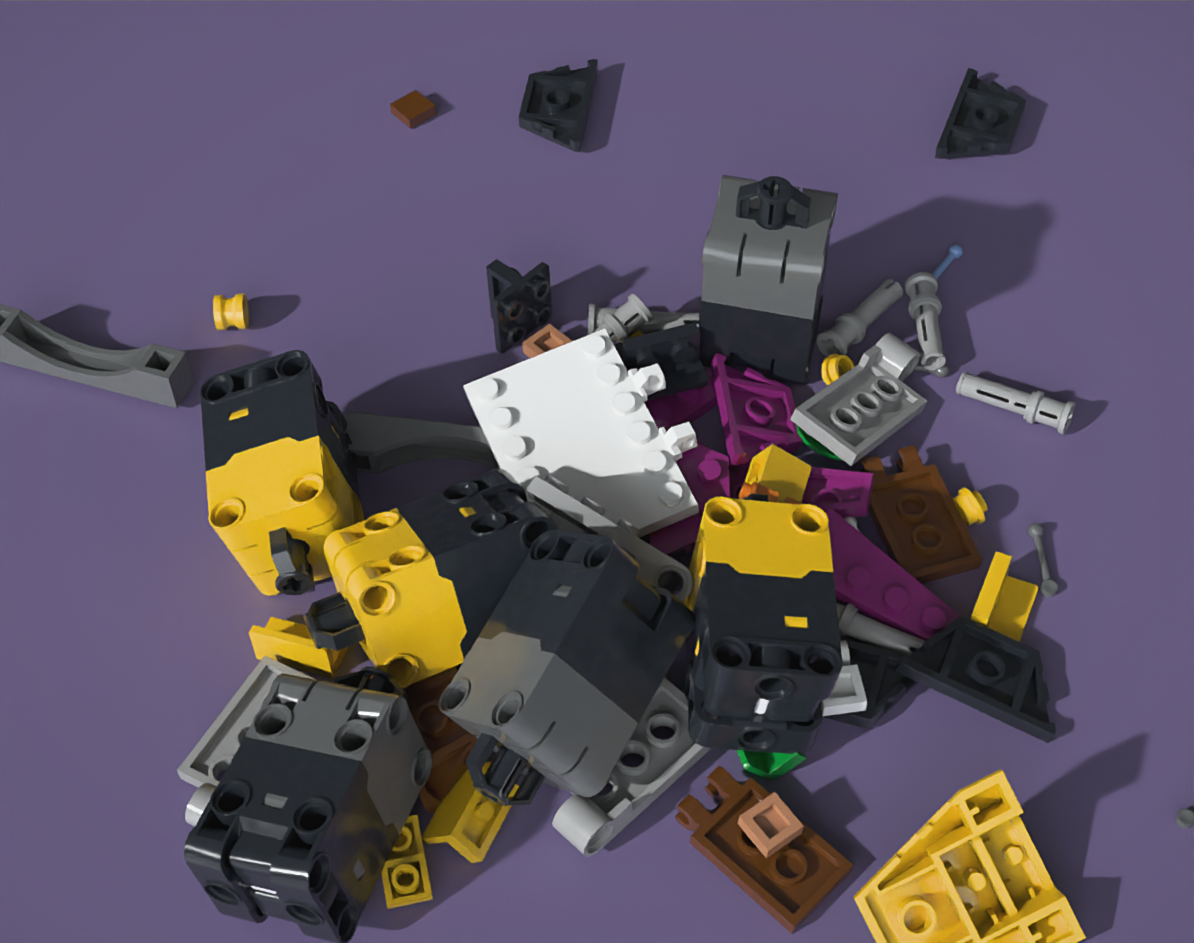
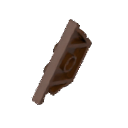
(442, 736)

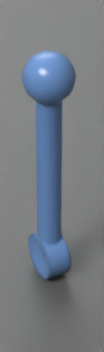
(954, 252)

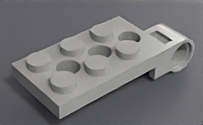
(879, 369)
(589, 518)
(226, 734)
(597, 819)

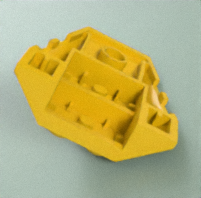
(969, 878)

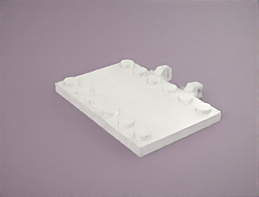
(588, 427)

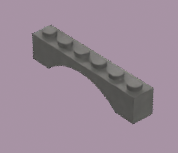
(144, 373)
(395, 441)

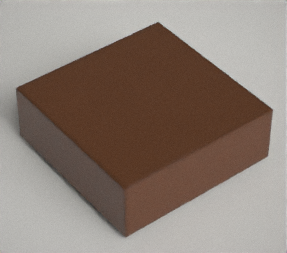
(413, 109)

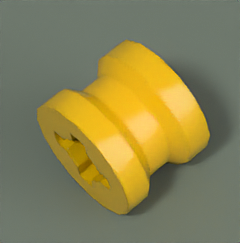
(231, 311)

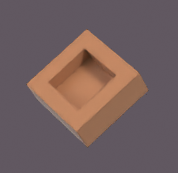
(544, 341)
(770, 825)

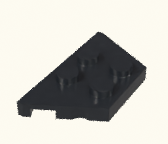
(559, 104)
(980, 120)
(986, 674)
(880, 682)

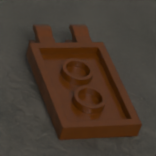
(919, 519)
(784, 884)

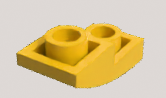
(406, 870)

